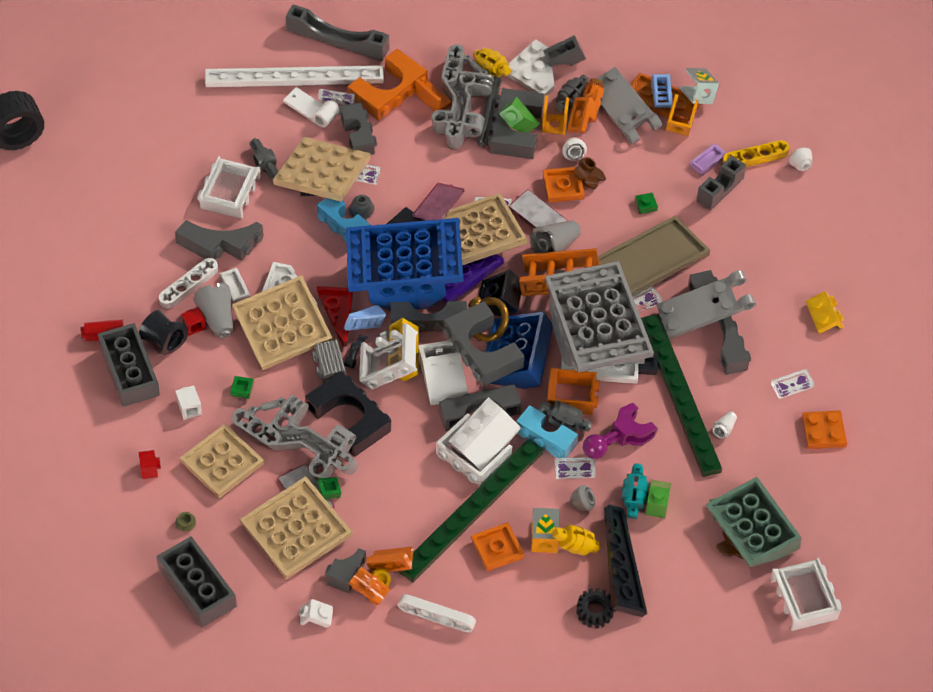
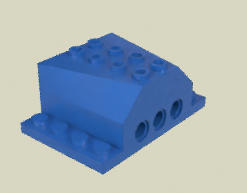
(404, 261)

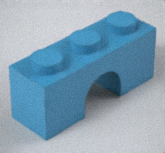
(331, 213)

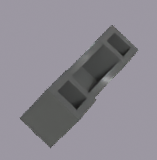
(426, 322)
(454, 409)

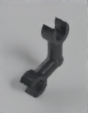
(350, 360)

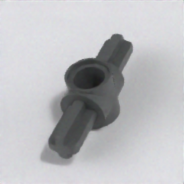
(264, 158)

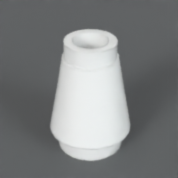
(724, 425)

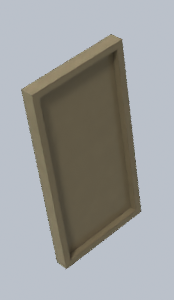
(656, 254)

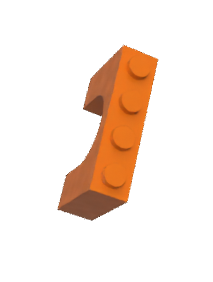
(381, 102)

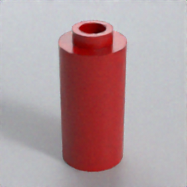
(92, 329)

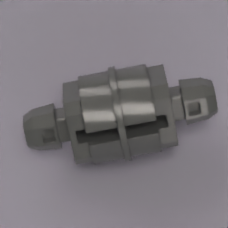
(571, 89)
(565, 415)

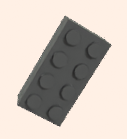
(128, 364)
(196, 581)

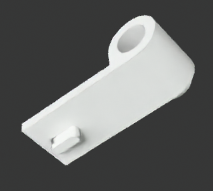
(312, 109)

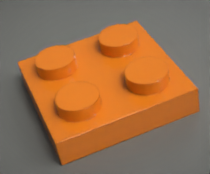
(562, 185)
(824, 429)
(497, 546)

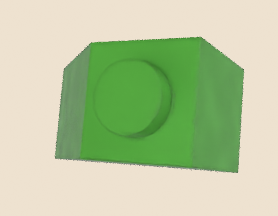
(518, 116)
(658, 498)

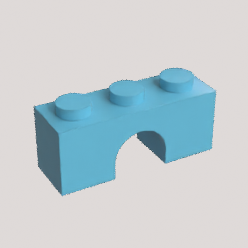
(558, 443)

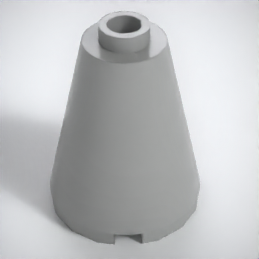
(554, 236)
(216, 308)

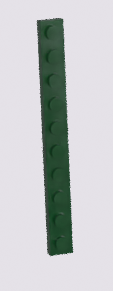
(682, 397)
(472, 509)

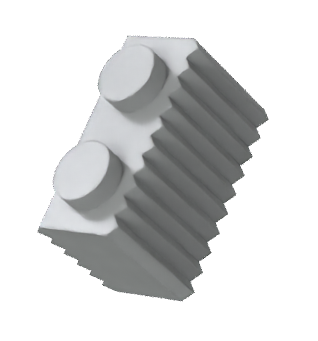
(328, 359)

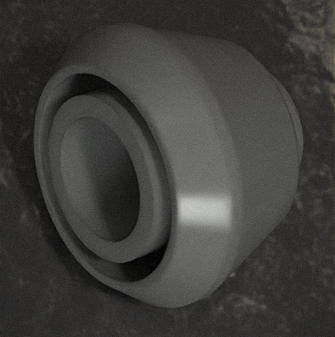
(362, 205)

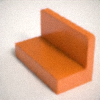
(432, 96)
(391, 559)

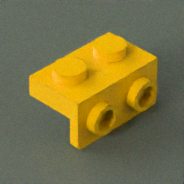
(824, 312)

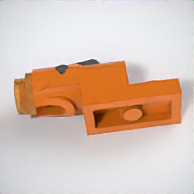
(586, 108)

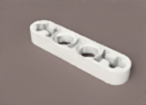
(186, 281)
(436, 613)

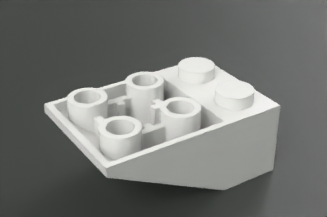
(442, 371)

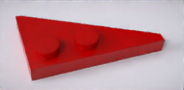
(337, 304)

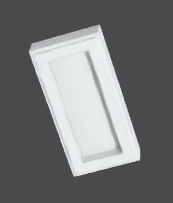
(236, 284)

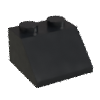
(504, 287)

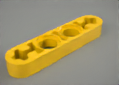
(758, 158)

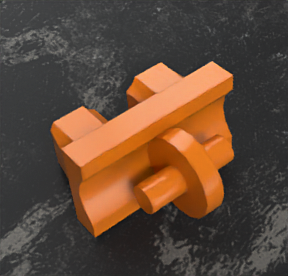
(369, 586)

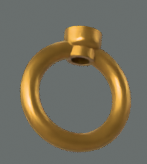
(504, 318)

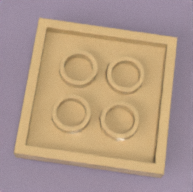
(222, 461)

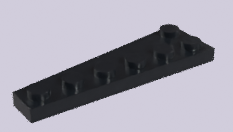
(623, 571)

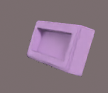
(707, 159)

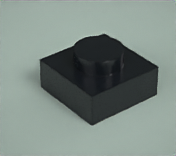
(649, 367)

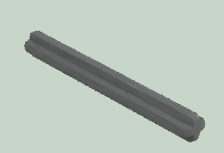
(489, 112)

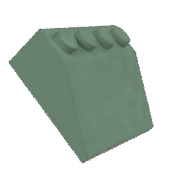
(755, 523)

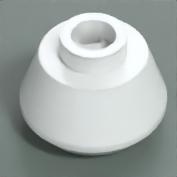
(574, 149)
(801, 159)

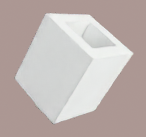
(188, 402)

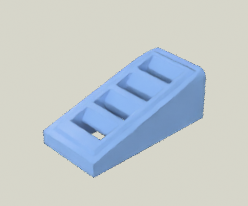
(661, 79)
(365, 319)

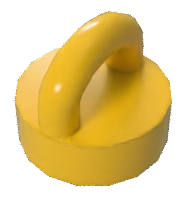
(383, 575)

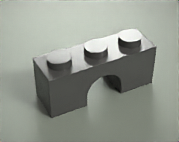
(355, 118)
(713, 191)

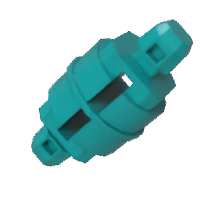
(640, 491)

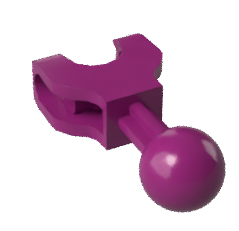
(623, 431)

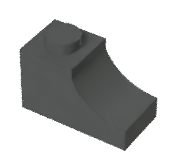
(565, 52)
(342, 571)

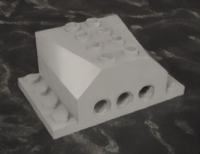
(596, 318)

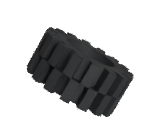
(594, 618)

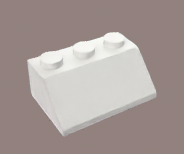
(484, 434)

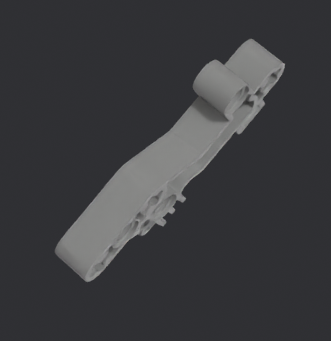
(460, 88)
(327, 450)

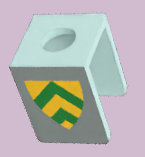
(704, 81)

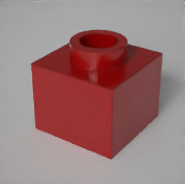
(193, 320)
(149, 464)

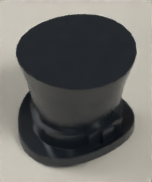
(162, 332)

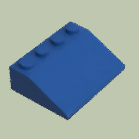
(532, 336)

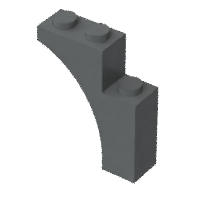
(212, 243)

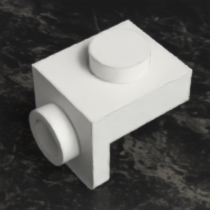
(316, 613)

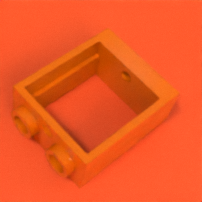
(573, 377)

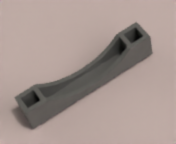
(368, 43)
(733, 353)

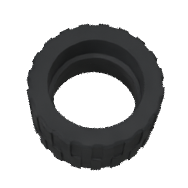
(26, 129)

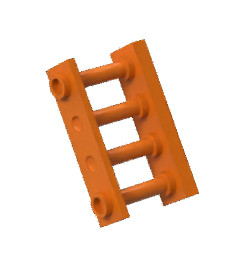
(536, 285)

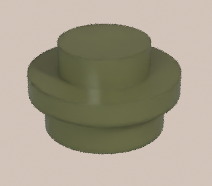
(185, 521)

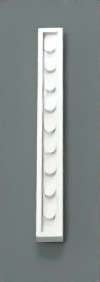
(292, 76)

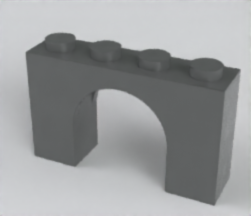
(511, 142)
(485, 365)

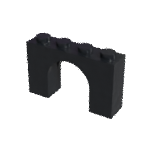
(342, 391)

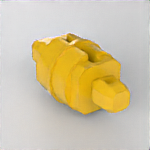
(492, 62)
(576, 540)

